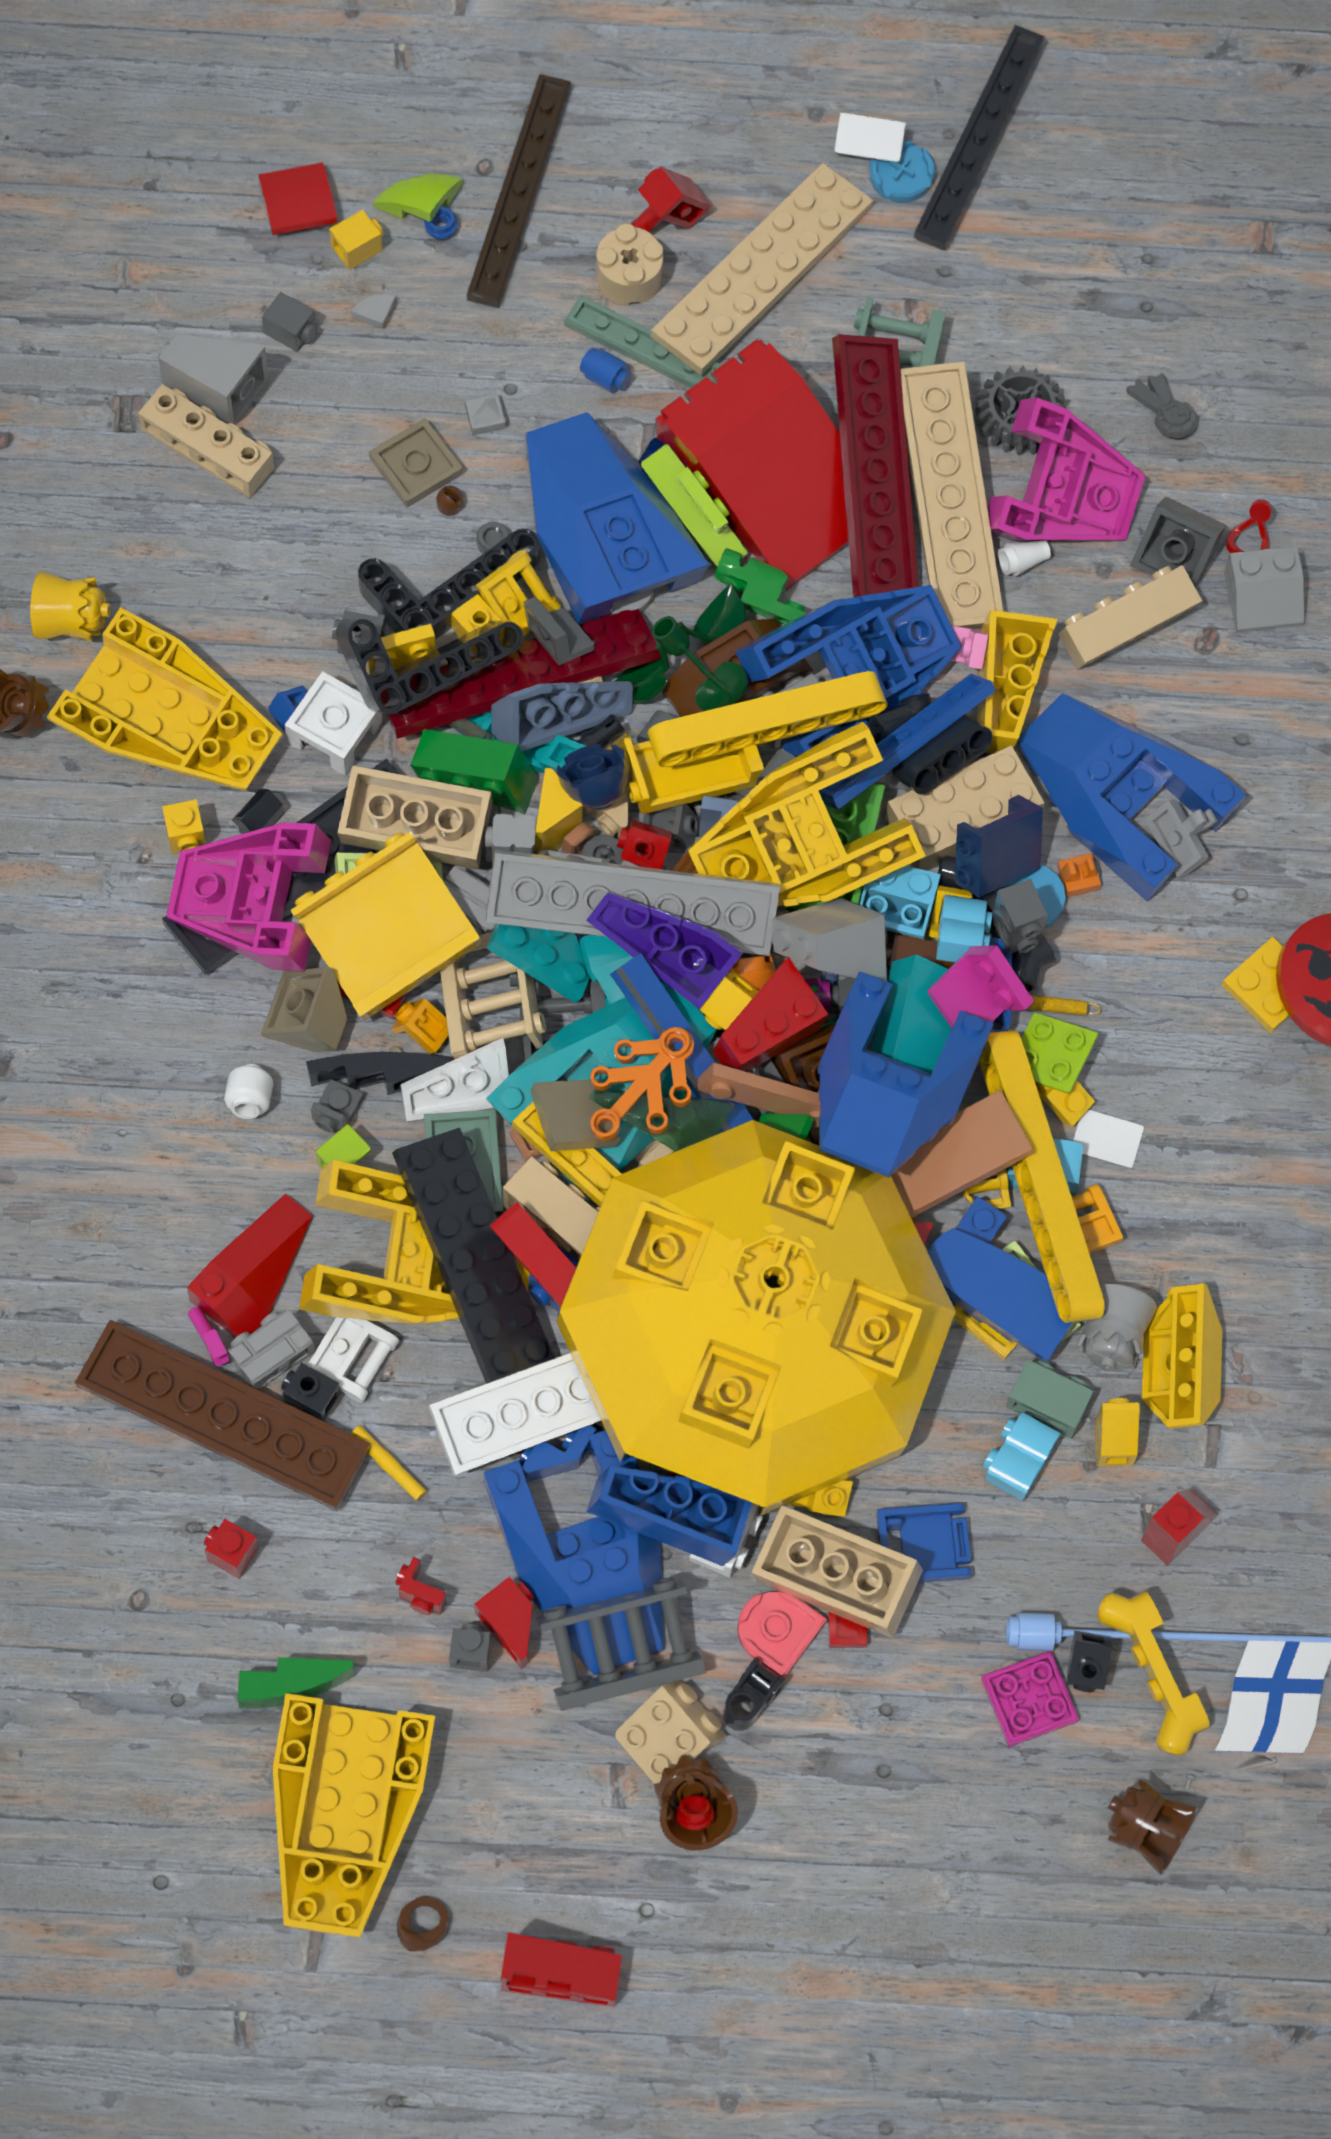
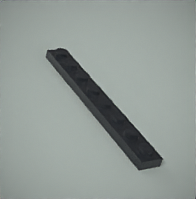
(979, 137)

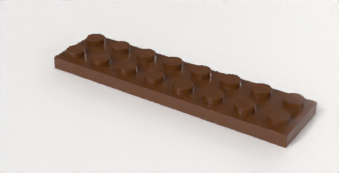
(223, 1415)

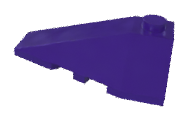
(677, 950)

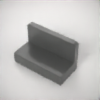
(557, 632)

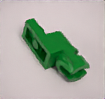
(762, 586)

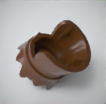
(21, 704)
(698, 1779)
(1150, 1824)

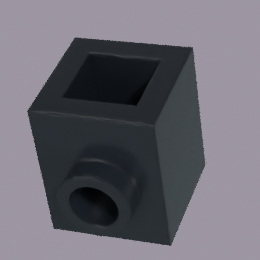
(310, 1391)
(1089, 1661)

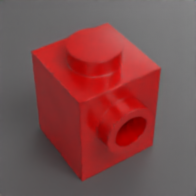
(644, 844)
(230, 1547)

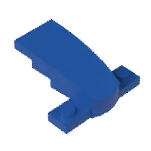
(995, 1284)

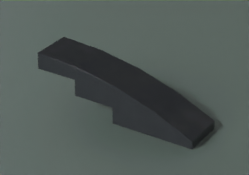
(373, 1068)

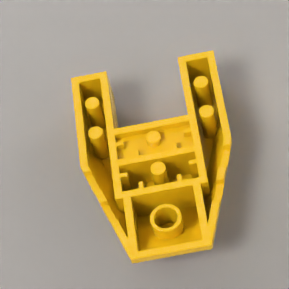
(787, 834)
(411, 1281)

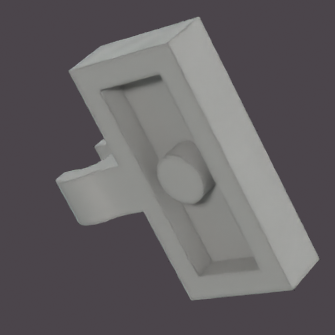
(1178, 834)

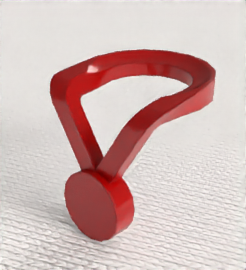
(1260, 512)

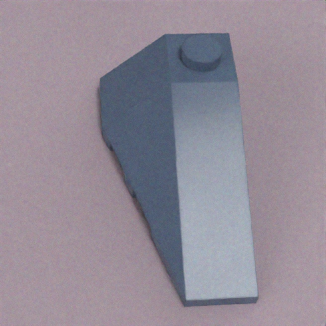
(550, 709)

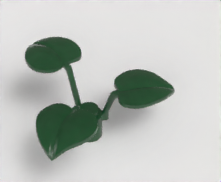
(728, 680)

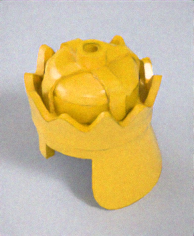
(67, 607)

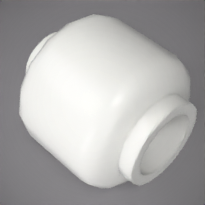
(248, 1091)

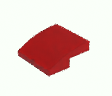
(298, 198)

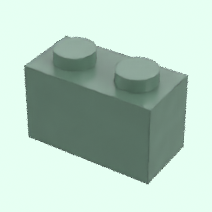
(1050, 1397)

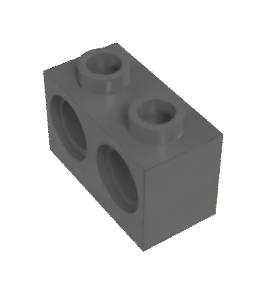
(1019, 917)

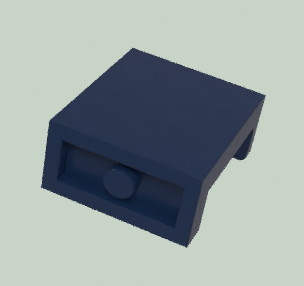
(1000, 850)

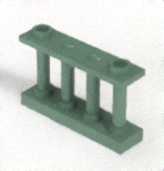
(928, 332)

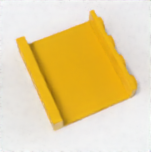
(386, 924)

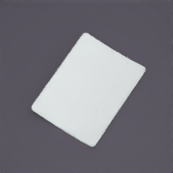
(1108, 1138)

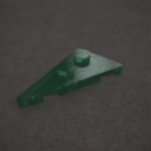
(686, 1124)

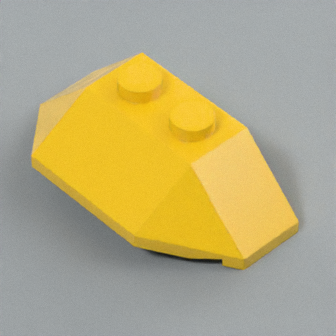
(1183, 1358)

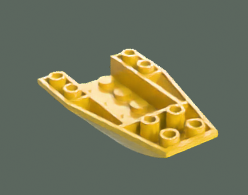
(165, 708)
(343, 1807)

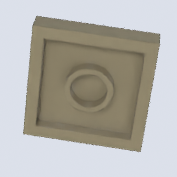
(416, 462)
(567, 1113)

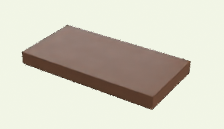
(967, 1151)

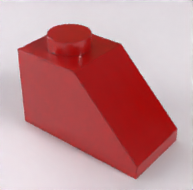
(508, 1616)

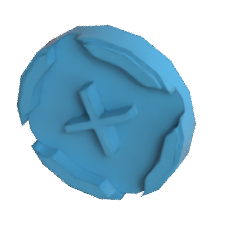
(906, 179)

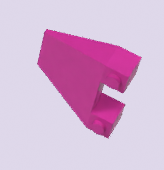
(1076, 484)
(240, 889)

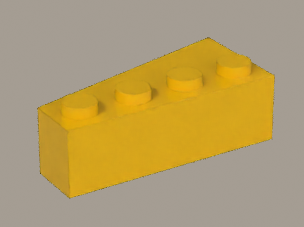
(1013, 664)

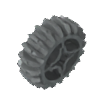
(1007, 393)

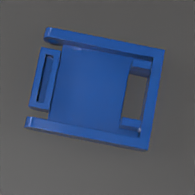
(930, 1539)

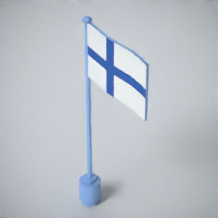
(1271, 1694)

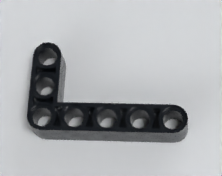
(449, 593)
(425, 667)

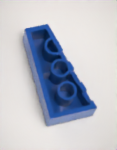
(672, 1511)

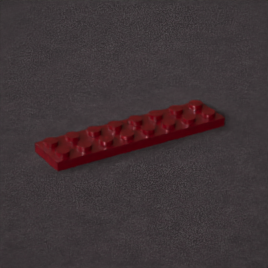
(874, 464)
(619, 644)

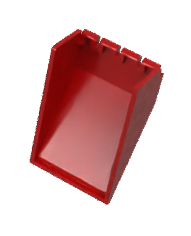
(765, 457)

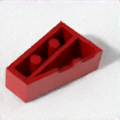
(772, 1021)
(560, 1970)

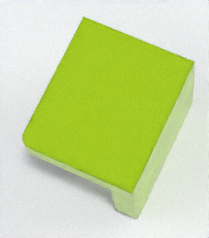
(344, 1147)

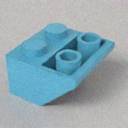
(903, 899)

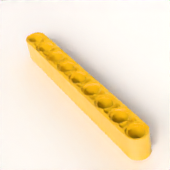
(1044, 1184)

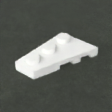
(457, 1084)

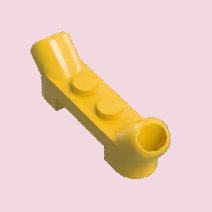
(1182, 1715)

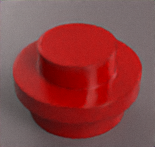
(694, 1813)

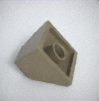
(307, 1011)

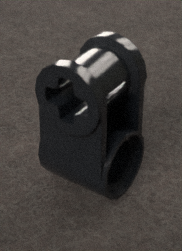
(755, 1689)

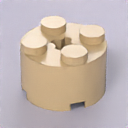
(629, 265)

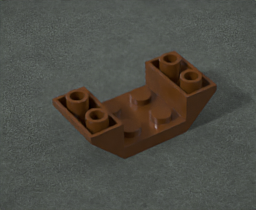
(686, 679)

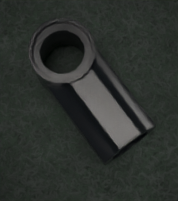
(891, 719)

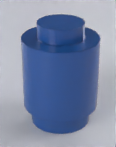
(605, 370)

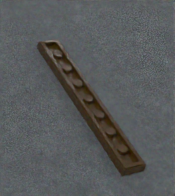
(518, 191)

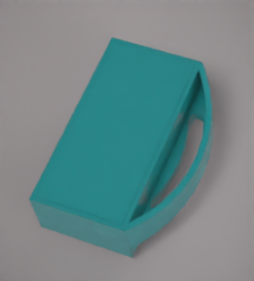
(911, 1024)

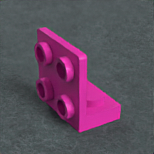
(979, 985)

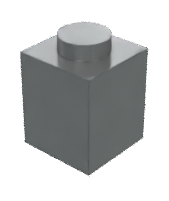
(289, 322)

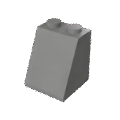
(215, 372)
(834, 938)

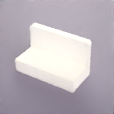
(870, 137)

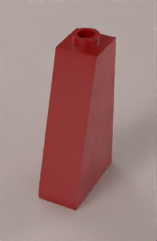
(535, 1251)

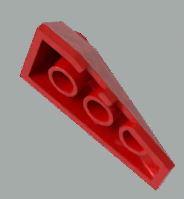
(247, 1275)

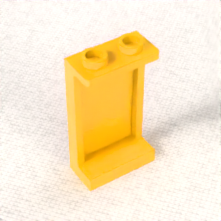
(667, 787)

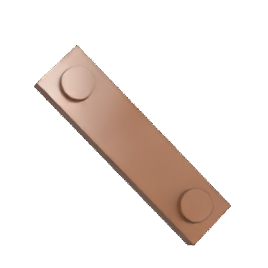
(758, 1091)

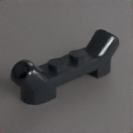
(1025, 965)

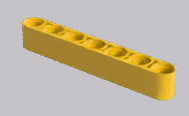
(767, 719)

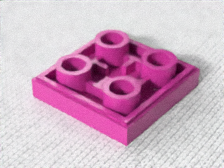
(1029, 1699)

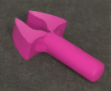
(209, 1336)

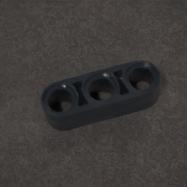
(944, 755)

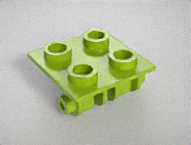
(1056, 1051)

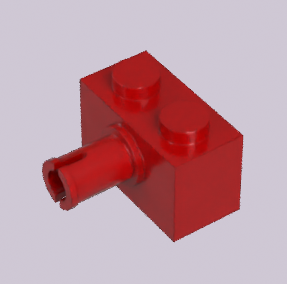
(670, 199)

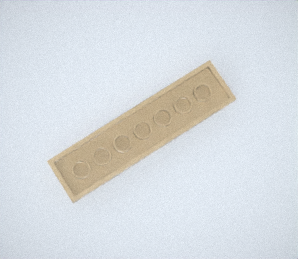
(761, 269)
(950, 492)

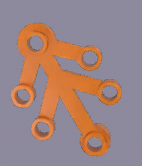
(644, 1079)

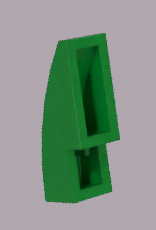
(293, 1676)

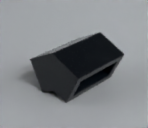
(259, 812)

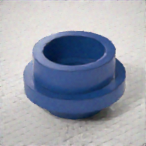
(445, 216)

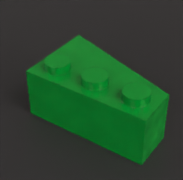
(477, 765)

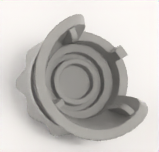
(1118, 1335)

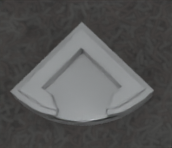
(374, 309)

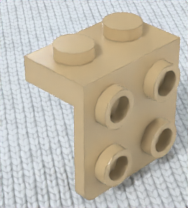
(668, 1727)

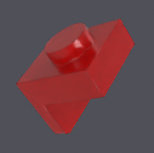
(421, 1596)

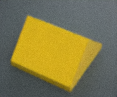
(556, 814)

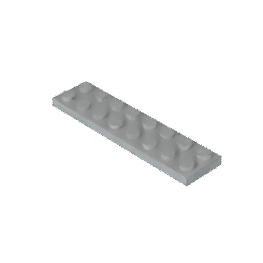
(565, 892)

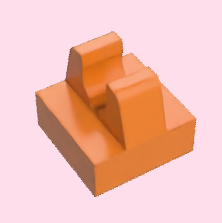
(1079, 875)

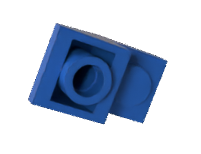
(548, 1460)

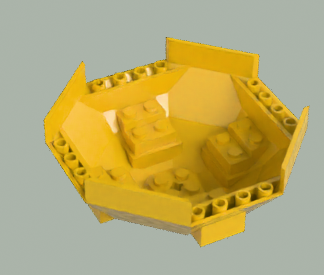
(743, 1378)

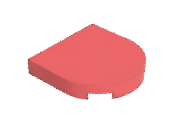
(778, 1629)

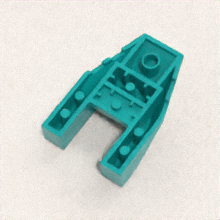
(591, 1044)

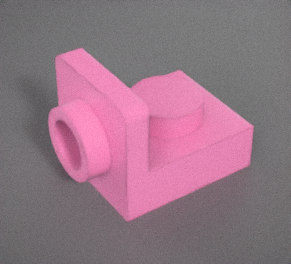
(973, 646)

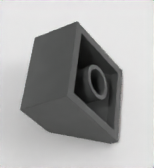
(1178, 538)

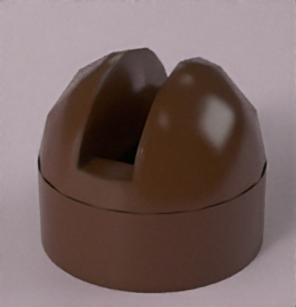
(446, 504)

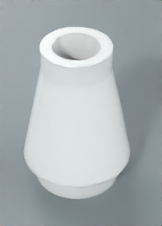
(1021, 556)

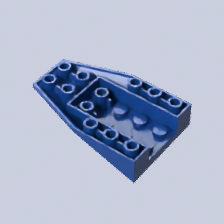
(603, 519)

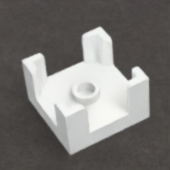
(332, 721)

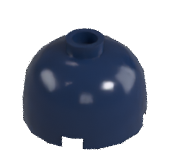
(594, 776)

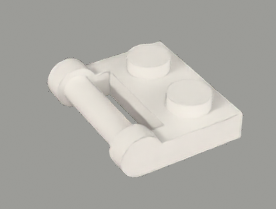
(342, 1347)

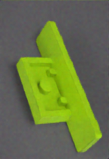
(692, 504)

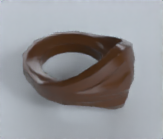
(415, 1941)

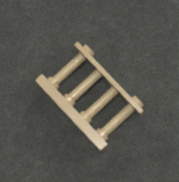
(461, 1010)

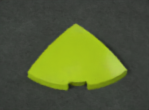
(419, 195)

